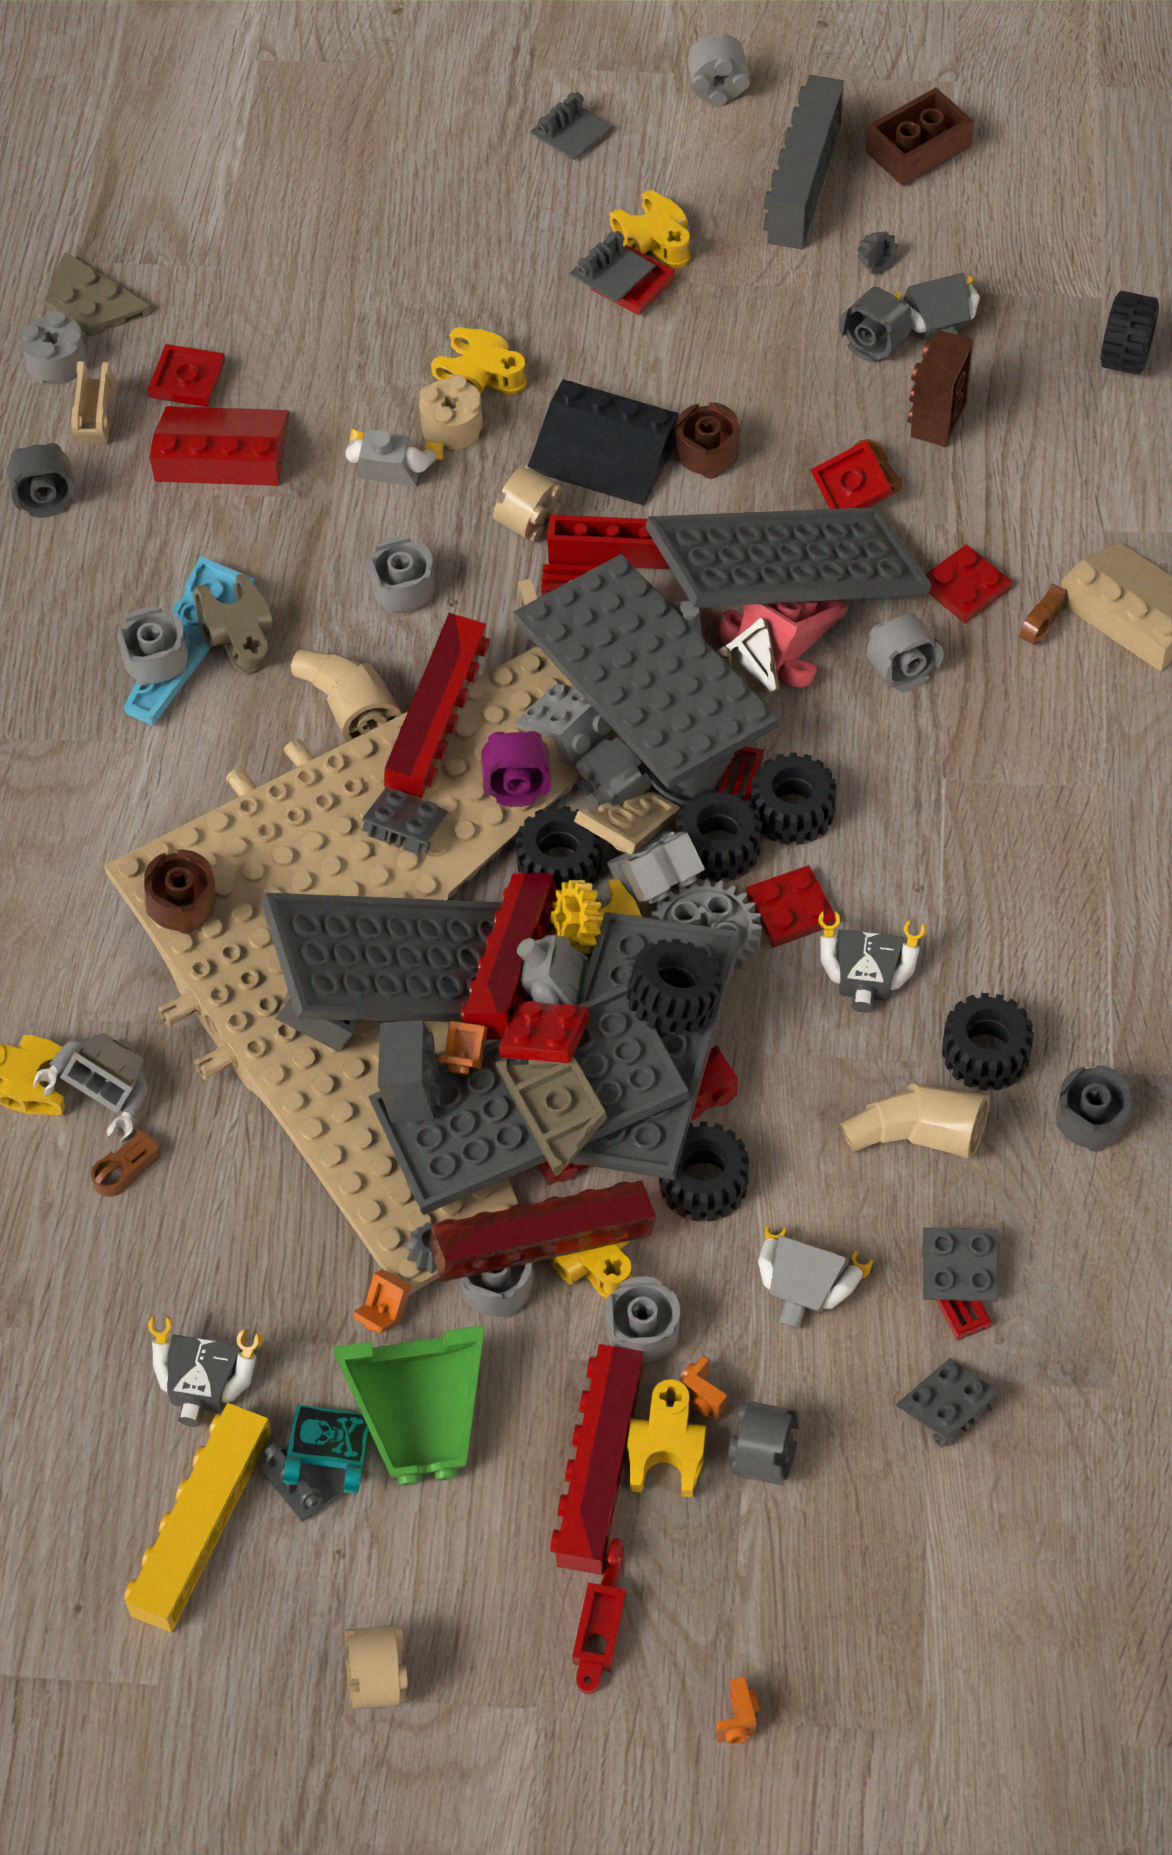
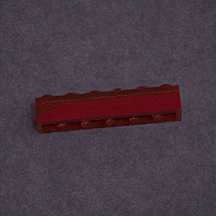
(541, 1230)

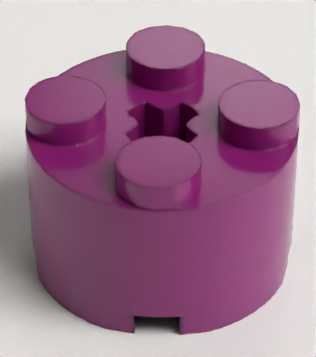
(515, 768)

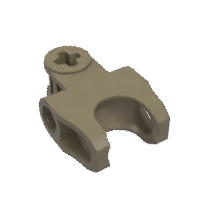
(237, 624)

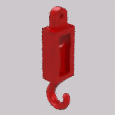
(603, 1617)

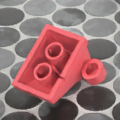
(791, 629)

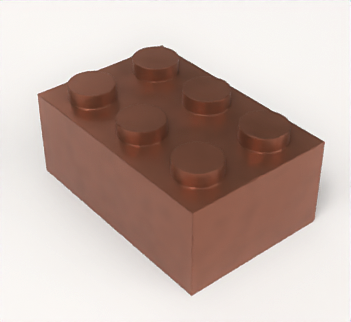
(919, 136)
(940, 387)

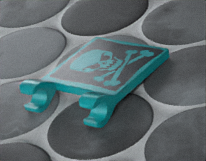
(327, 1440)

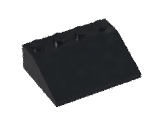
(604, 442)

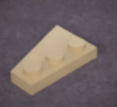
(631, 824)

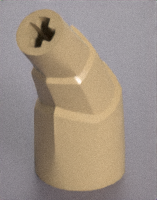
(353, 690)
(926, 1117)

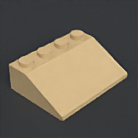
(1125, 601)

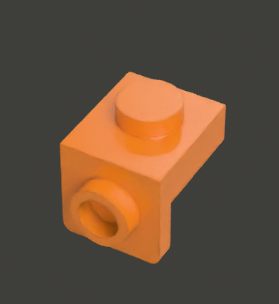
(464, 1047)
(384, 1302)
(703, 1396)
(744, 1705)

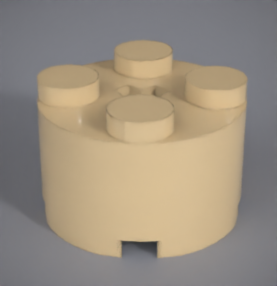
(451, 412)
(527, 503)
(375, 1667)

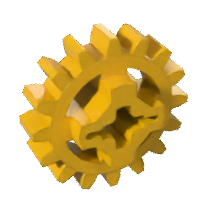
(577, 914)

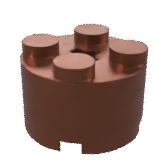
(707, 439)
(179, 890)

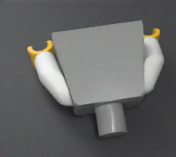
(390, 456)
(806, 1276)

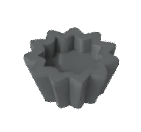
(877, 251)
(420, 1249)

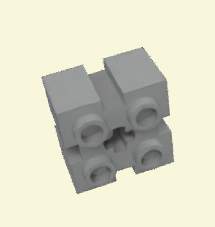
(657, 866)

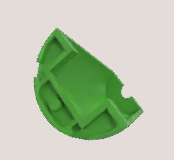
(417, 1400)

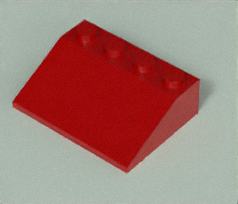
(219, 445)

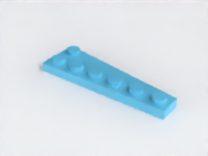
(151, 700)

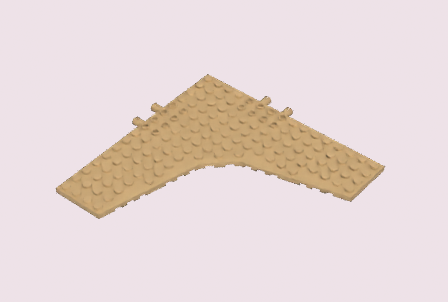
(309, 839)

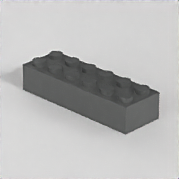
(804, 161)

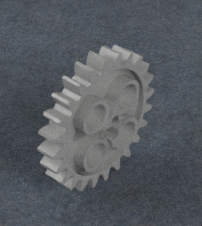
(702, 901)

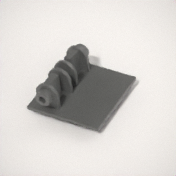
(571, 127)
(612, 268)
(405, 816)
(959, 1264)
(949, 1401)
(315, 1486)

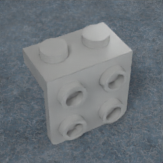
(568, 720)

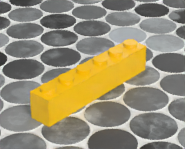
(198, 1517)

